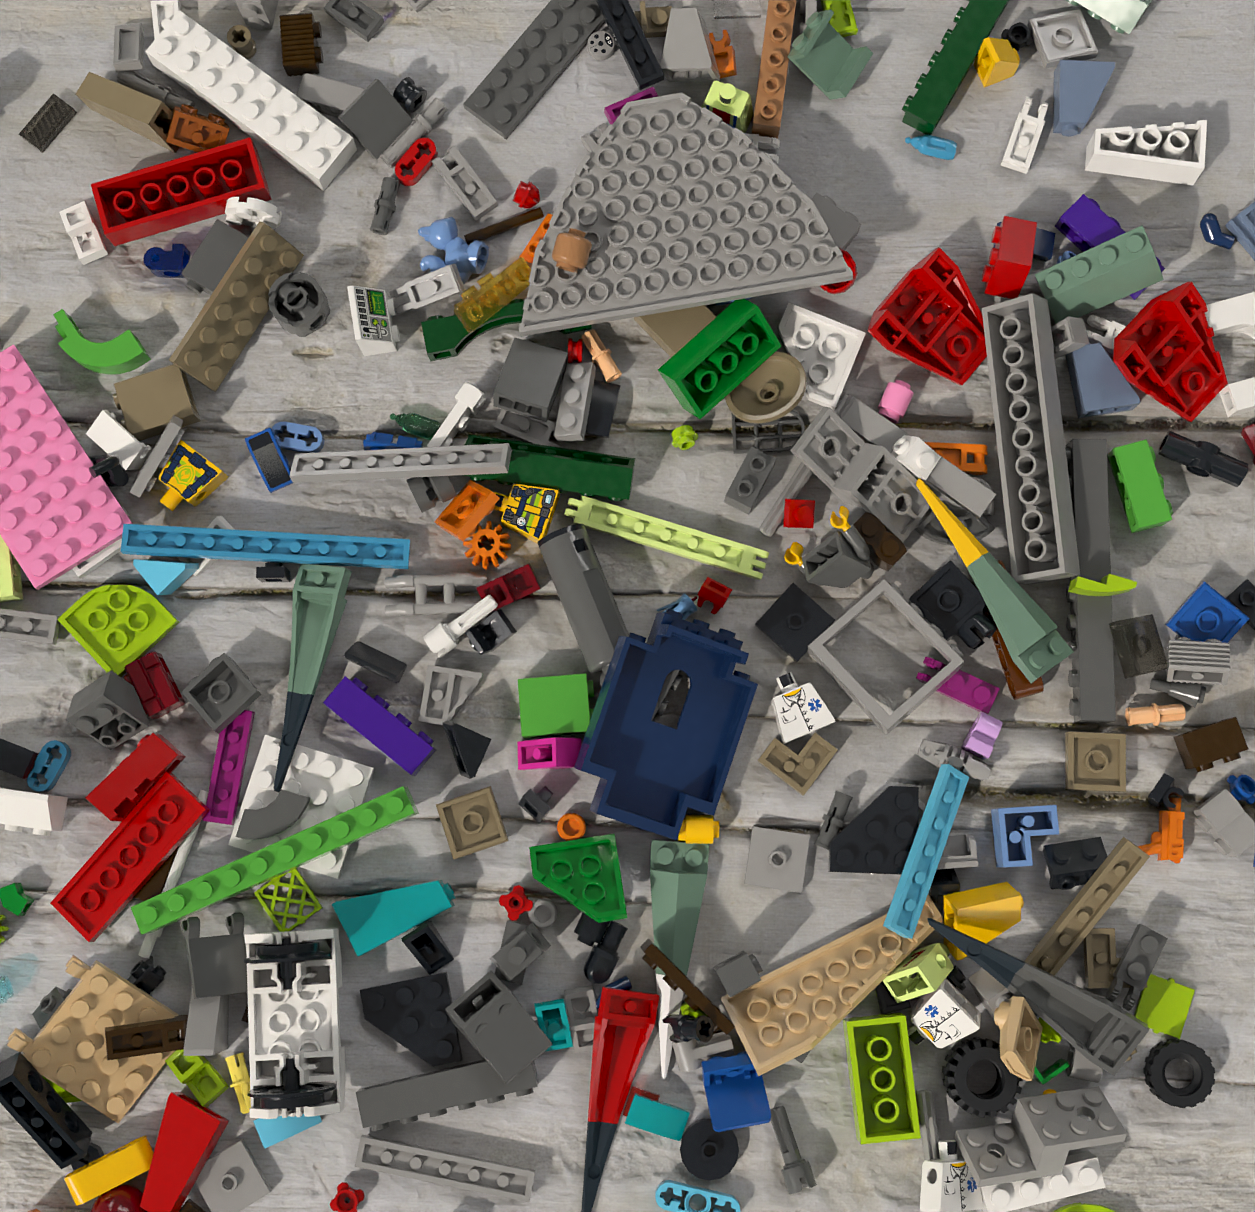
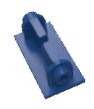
(382, 441)

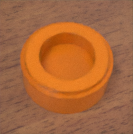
(571, 827)

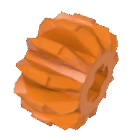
(481, 553)

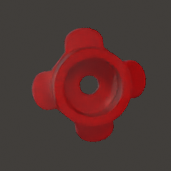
(508, 902)
(355, 1196)

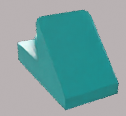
(554, 1022)

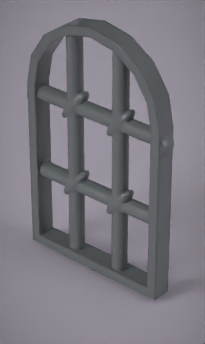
(757, 438)

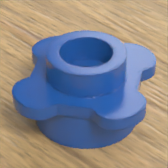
(1242, 788)

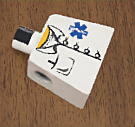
(799, 709)
(943, 1017)
(948, 1183)

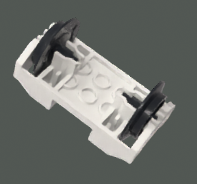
(294, 1024)

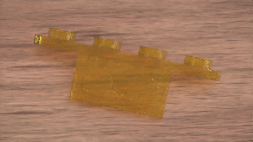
(492, 294)

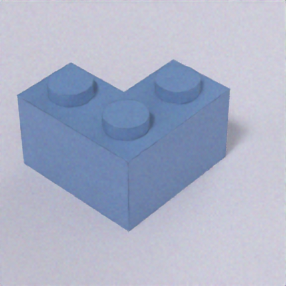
(1013, 831)

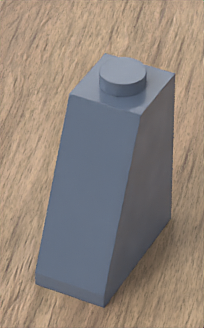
(1077, 92)
(1098, 383)

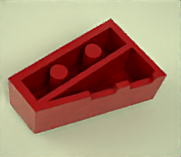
(135, 777)

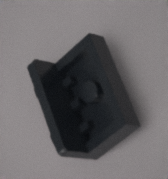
(1073, 861)

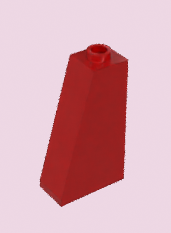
(181, 1150)

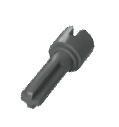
(796, 1170)

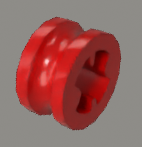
(575, 350)

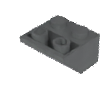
(108, 711)

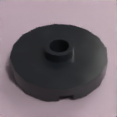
(708, 1166)

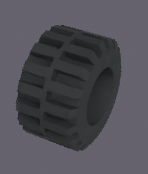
(956, 1078)

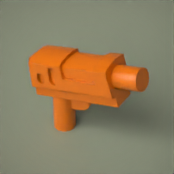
(1168, 840)

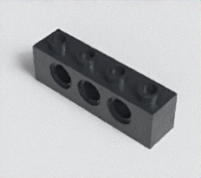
(42, 1112)

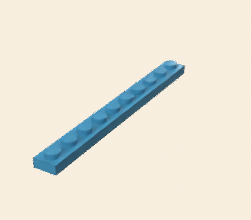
(265, 546)

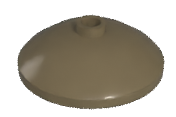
(769, 390)

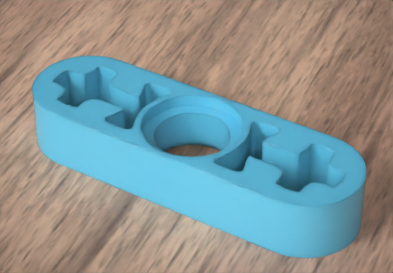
(673, 1206)

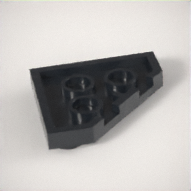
(879, 835)
(416, 1016)

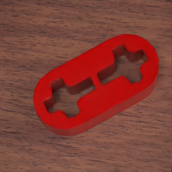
(411, 157)

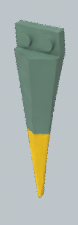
(1021, 622)

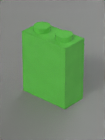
(555, 705)

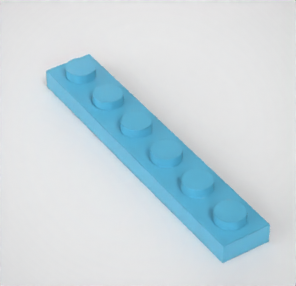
(926, 851)

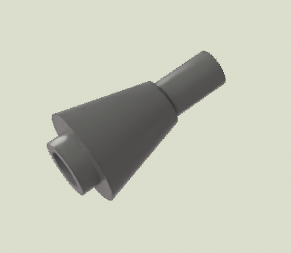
(1185, 692)

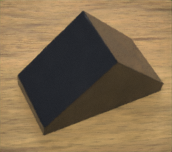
(467, 748)
(428, 947)

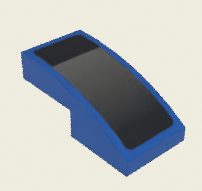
(269, 459)

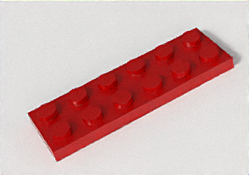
(129, 856)

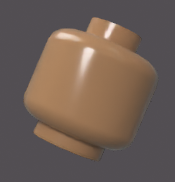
(571, 250)

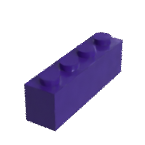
(1089, 227)
(380, 726)

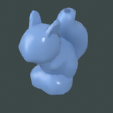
(444, 236)

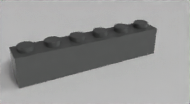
(438, 1090)

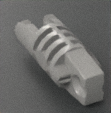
(943, 753)

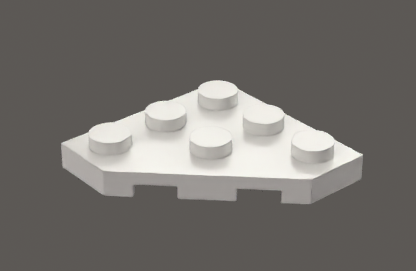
(823, 349)

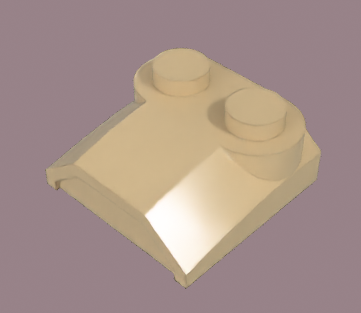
(1018, 1036)

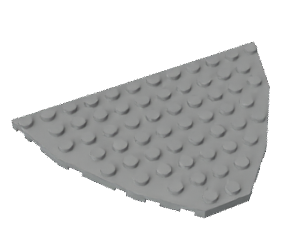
(677, 222)

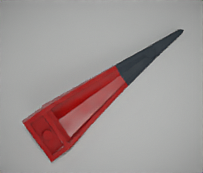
(618, 1045)

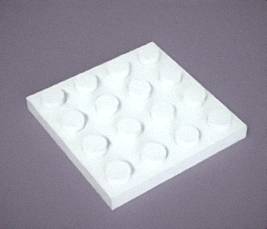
(328, 780)

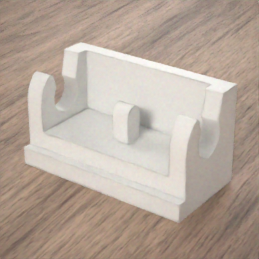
(118, 441)

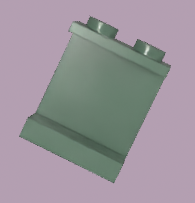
(828, 57)

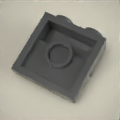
(221, 692)

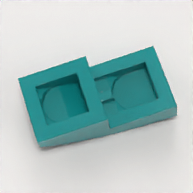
(657, 1117)

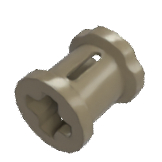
(241, 40)

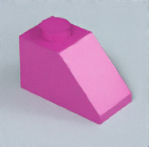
(548, 753)

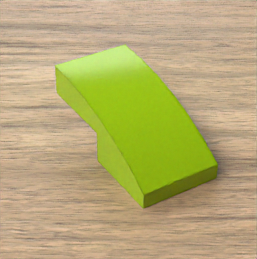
(1108, 586)
(198, 1076)

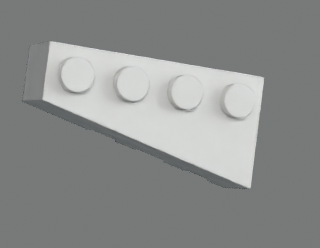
(1150, 152)

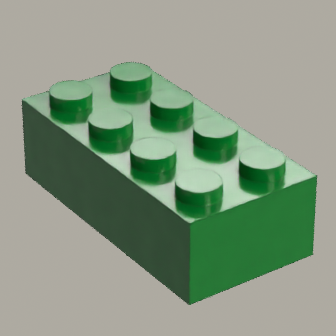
(719, 357)

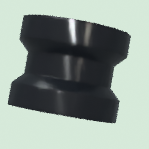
(409, 94)

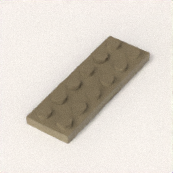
(235, 307)

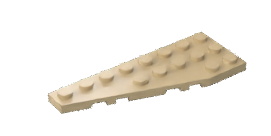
(814, 993)

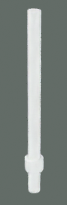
(172, 879)

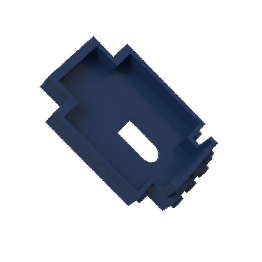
(656, 770)

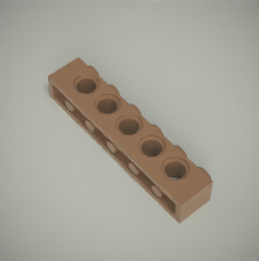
(773, 68)

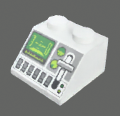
(373, 320)

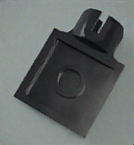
(954, 606)

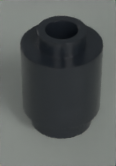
(590, 931)

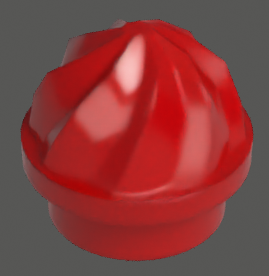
(526, 195)

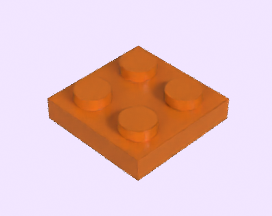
(467, 510)

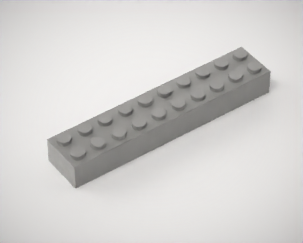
(1030, 440)

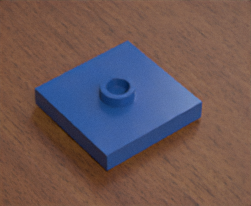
(1207, 616)

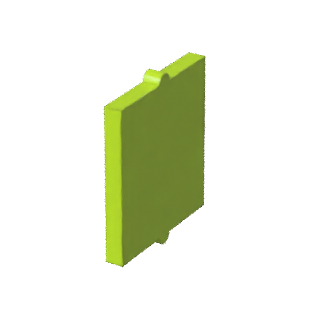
(1164, 1005)

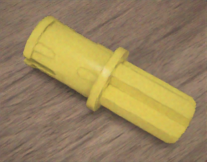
(240, 1080)

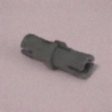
(385, 206)
(833, 819)

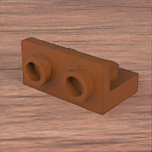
(195, 130)

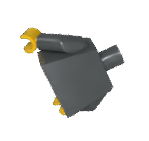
(836, 560)

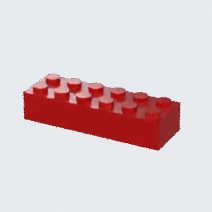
(179, 191)

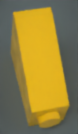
(982, 913)

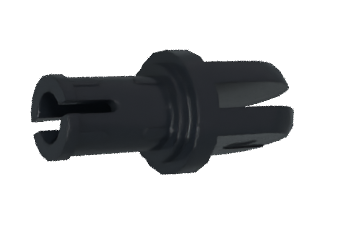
(604, 955)

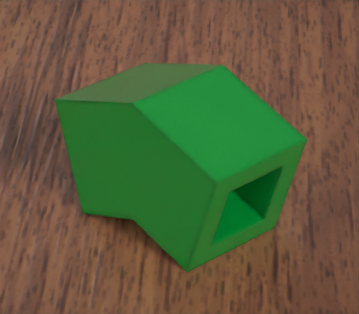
(15, 899)

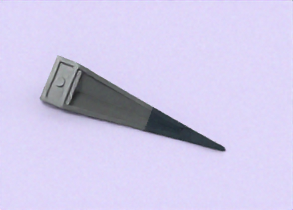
(1085, 1020)

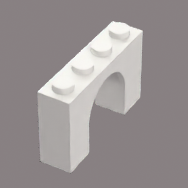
(1235, 316)

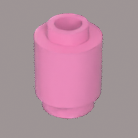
(895, 400)

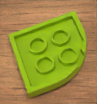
(118, 624)

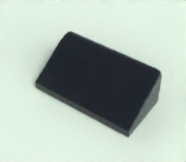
(376, 661)

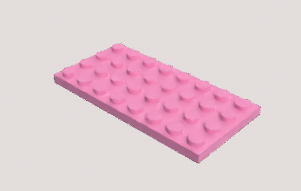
(48, 499)

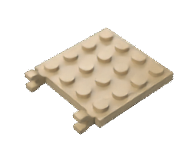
(73, 1041)

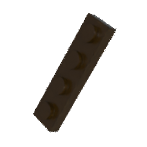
(677, 979)

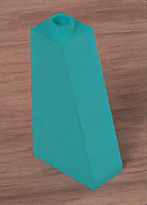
(387, 914)

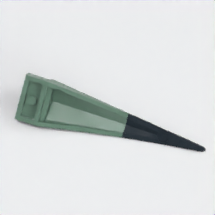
(315, 620)

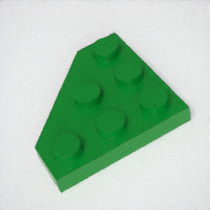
(583, 874)

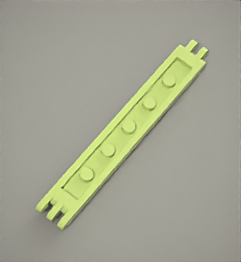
(667, 536)

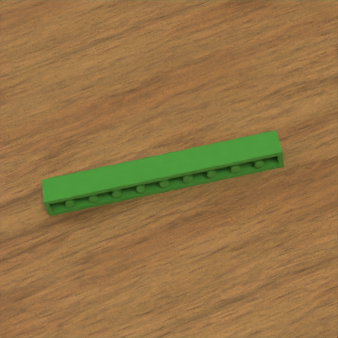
(274, 860)

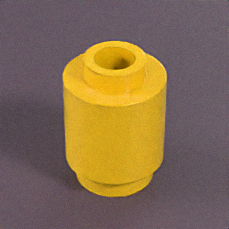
(699, 829)

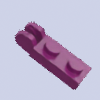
(963, 687)

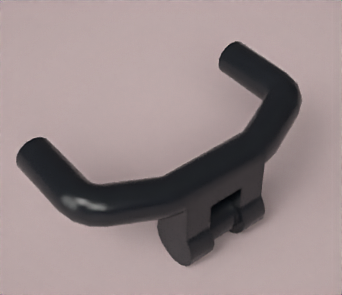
(110, 469)

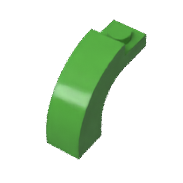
(110, 357)

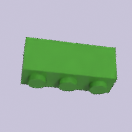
(1140, 486)

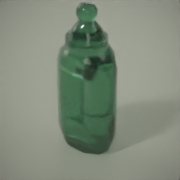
(417, 424)

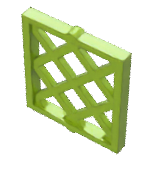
(306, 889)

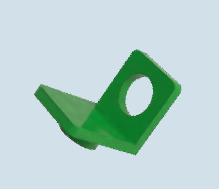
(1051, 1071)

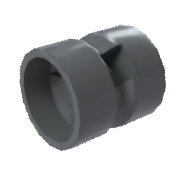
(426, 500)

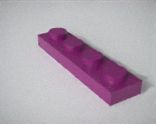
(229, 769)

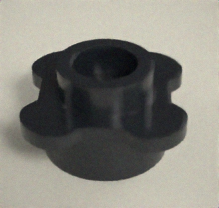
(1020, 30)

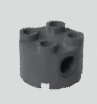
(298, 303)

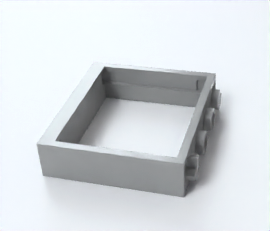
(854, 689)

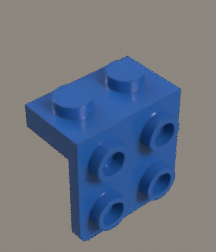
(734, 1093)

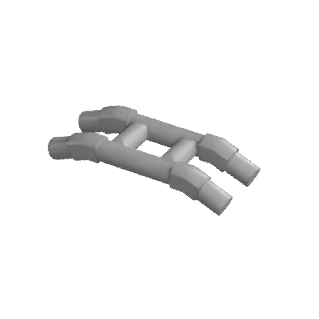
(421, 582)

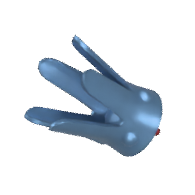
(682, 605)

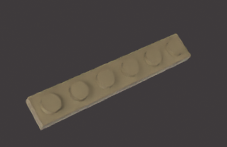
(1088, 907)

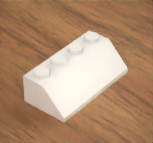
(31, 810)

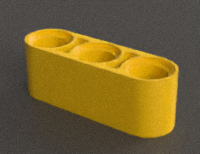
(110, 1170)

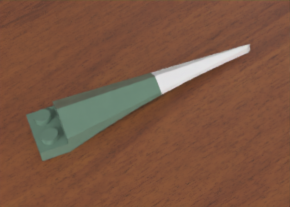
(677, 893)

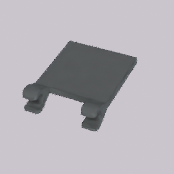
(217, 961)

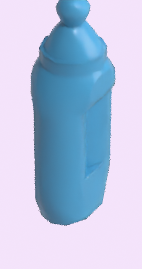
(934, 146)

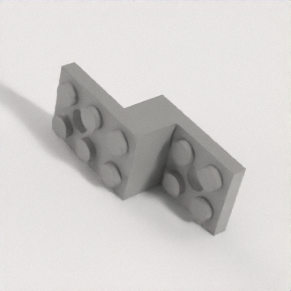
(861, 473)
(1039, 1136)

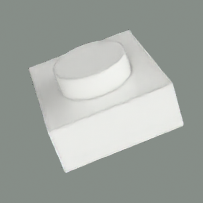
(915, 456)

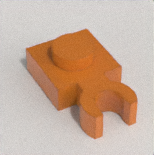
(724, 55)

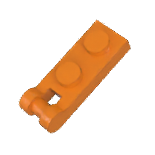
(957, 455)

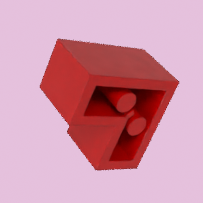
(1010, 258)

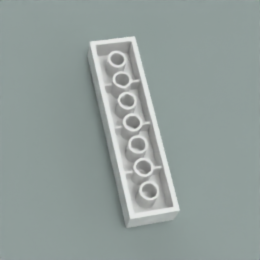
(251, 100)

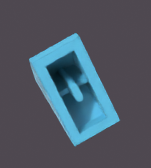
(165, 575)

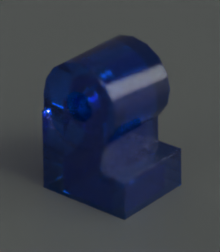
(167, 263)

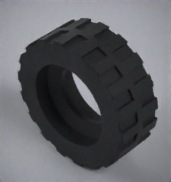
(1202, 1068)

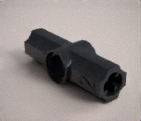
(1203, 459)

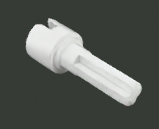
(445, 636)

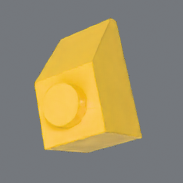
(996, 61)

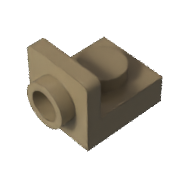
(653, 20)

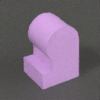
(982, 736)

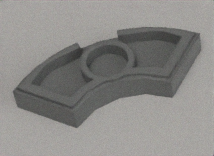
(934, 531)
(274, 818)

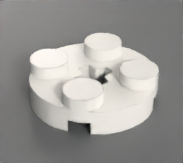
(252, 212)

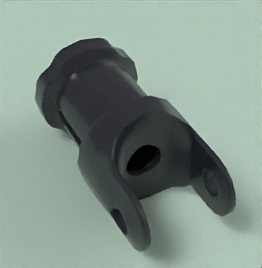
(688, 1028)

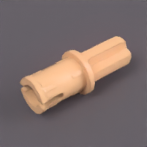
(601, 356)
(1154, 714)

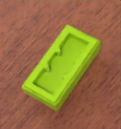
(843, 17)

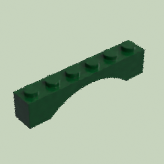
(448, 337)

